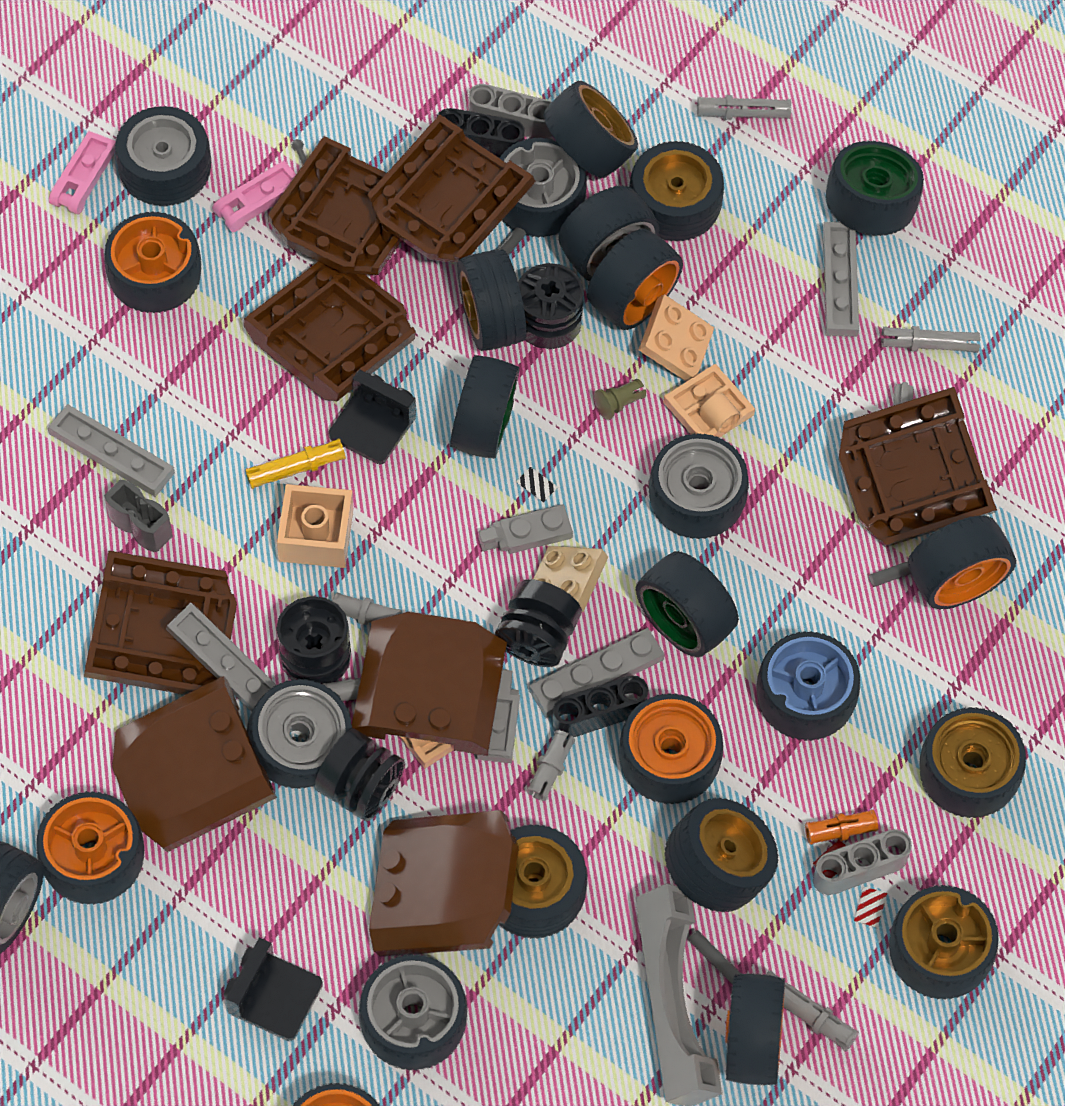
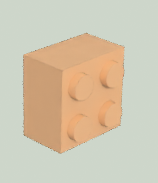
(315, 526)

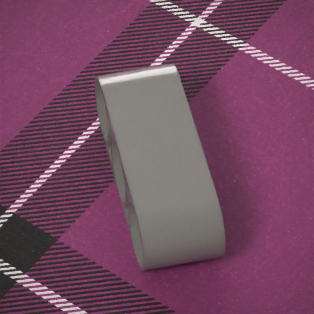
(511, 105)
(871, 849)

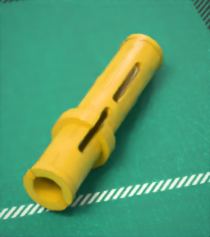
(296, 463)

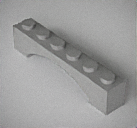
(664, 925)

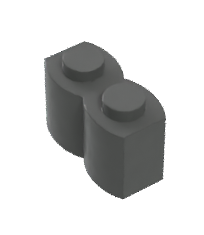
(138, 515)

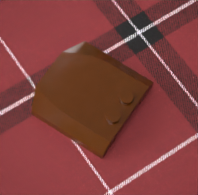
(447, 193)
(330, 212)
(330, 328)
(913, 468)
(132, 618)
(430, 681)
(189, 767)
(443, 883)

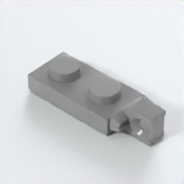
(527, 530)
(504, 723)

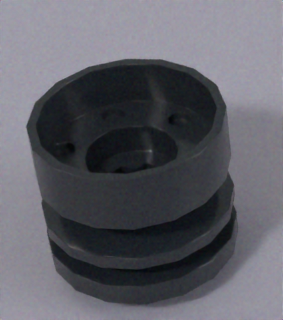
(551, 305)
(539, 622)
(314, 640)
(359, 774)

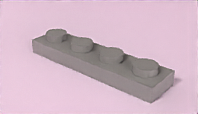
(840, 280)
(111, 450)
(220, 655)
(604, 666)

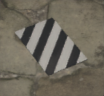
(536, 484)

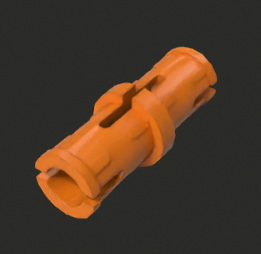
(841, 827)

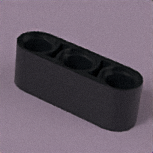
(486, 130)
(588, 718)

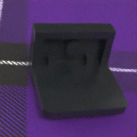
(374, 418)
(271, 992)

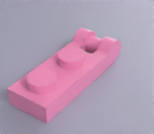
(83, 172)
(254, 196)

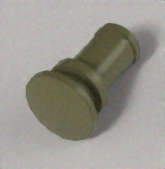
(615, 399)

